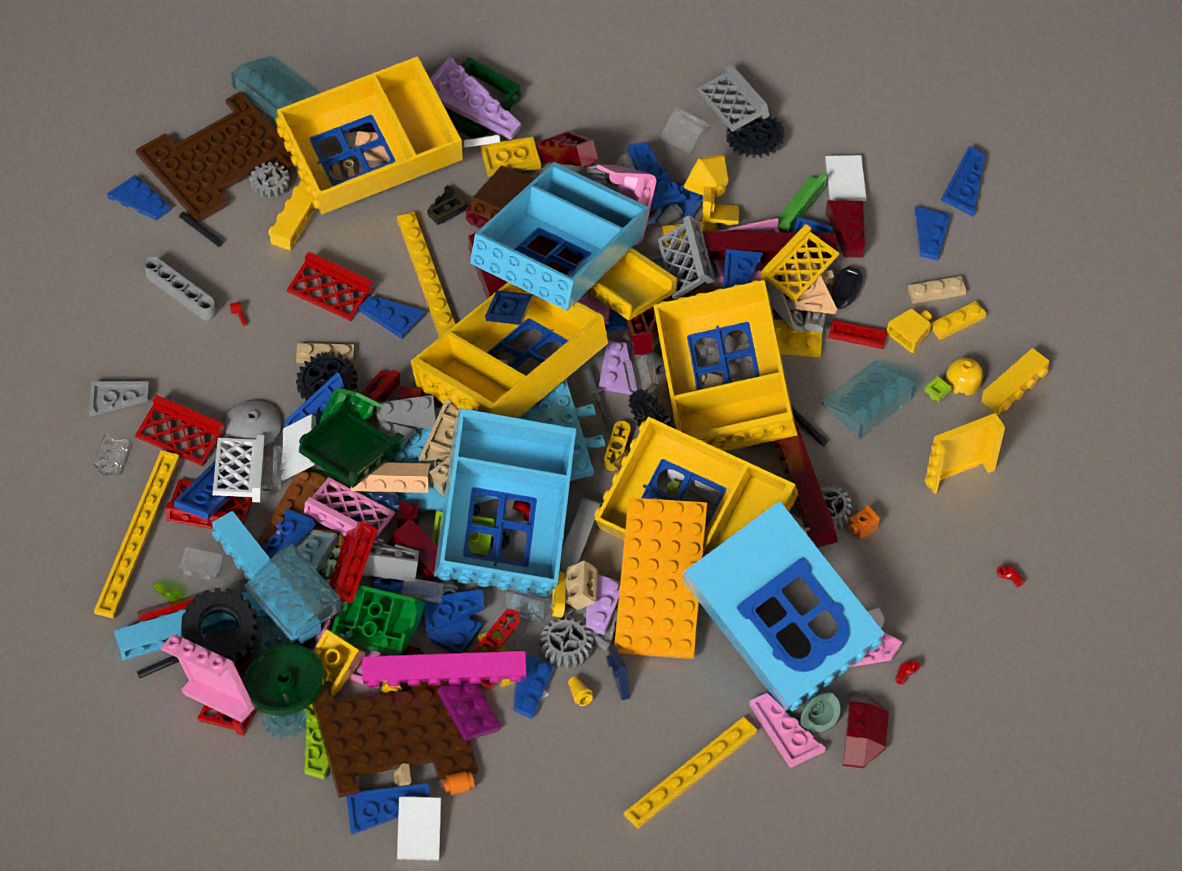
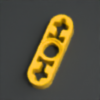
(615, 438)
(558, 596)

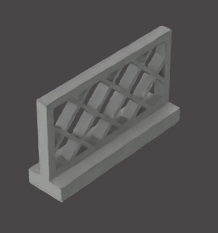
(744, 92)
(697, 252)

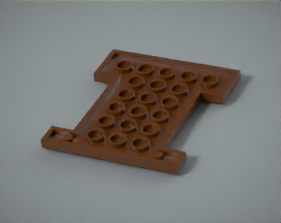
(215, 157)
(388, 731)

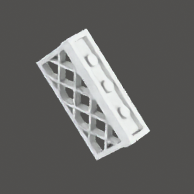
(253, 468)

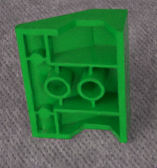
(379, 620)

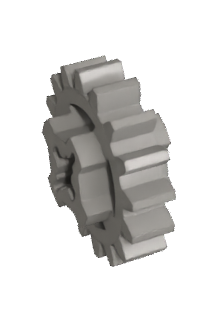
(268, 179)

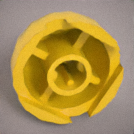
(964, 376)

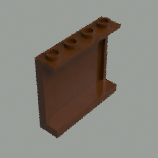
(499, 191)

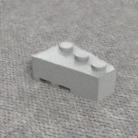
(391, 561)

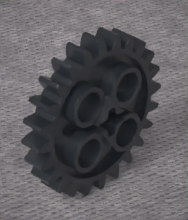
(756, 136)
(322, 367)
(645, 406)

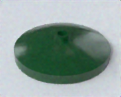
(284, 679)

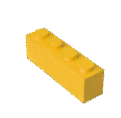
(293, 218)
(1015, 381)

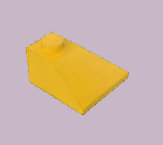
(709, 172)

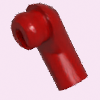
(906, 669)

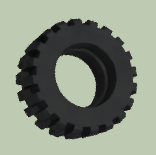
(222, 603)

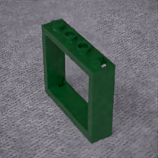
(497, 81)

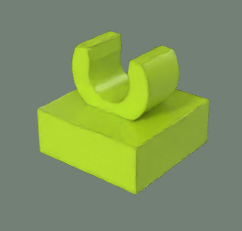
(937, 389)

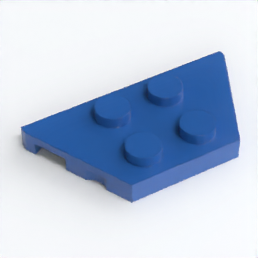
(317, 402)

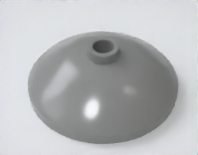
(265, 422)

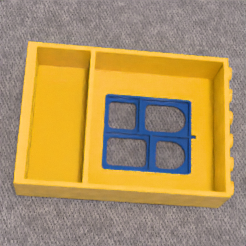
(404, 115)
(466, 373)
(738, 411)
(743, 486)

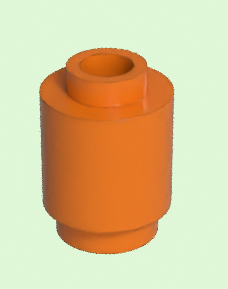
(458, 782)

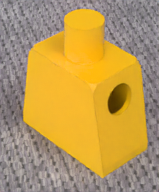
(910, 329)

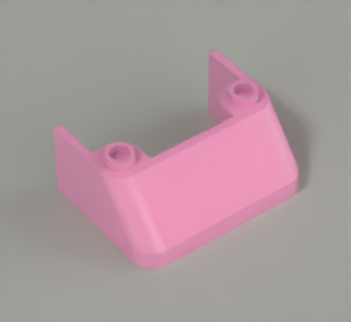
(633, 184)

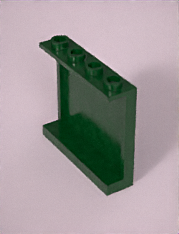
(349, 446)

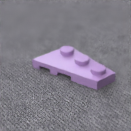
(613, 372)
(607, 597)

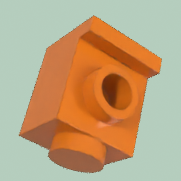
(863, 522)

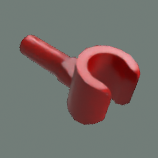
(236, 308)

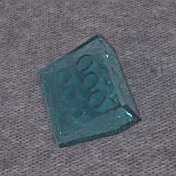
(270, 85)
(870, 397)
(293, 593)

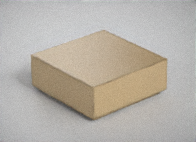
(402, 776)

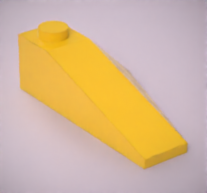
(338, 660)

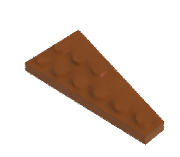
(300, 489)

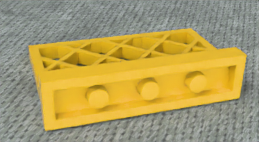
(785, 257)

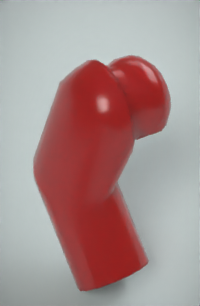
(522, 507)
(1010, 573)

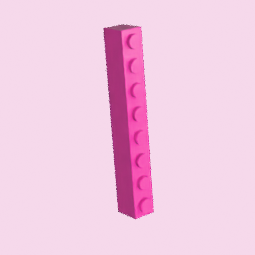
(443, 668)

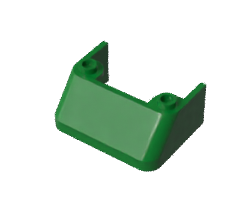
(361, 405)

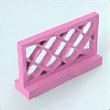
(341, 521)

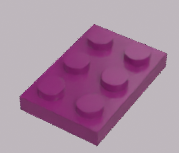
(469, 710)

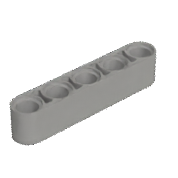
(179, 288)
(579, 534)

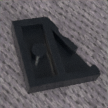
(446, 206)

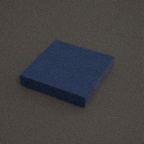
(509, 307)

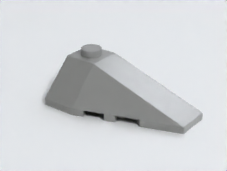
(784, 307)

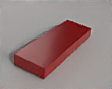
(857, 334)
(164, 609)

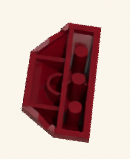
(864, 730)

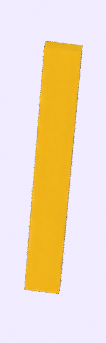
(690, 772)

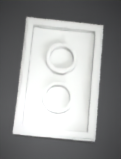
(845, 178)
(291, 435)
(418, 828)

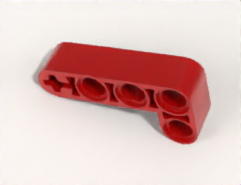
(496, 645)

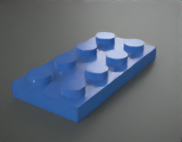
(199, 496)

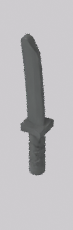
(596, 393)

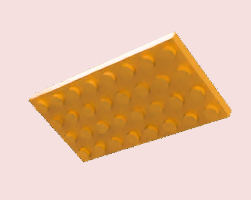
(655, 606)

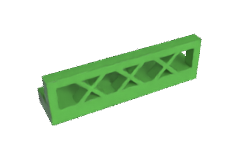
(801, 202)

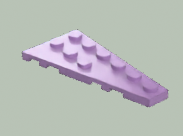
(470, 99)

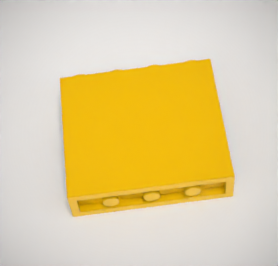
(633, 285)
(965, 449)

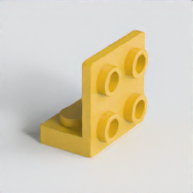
(718, 213)

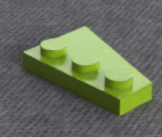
(315, 756)

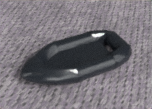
(846, 287)

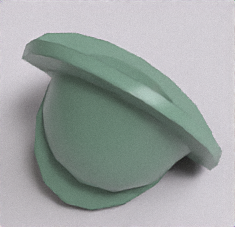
(820, 712)

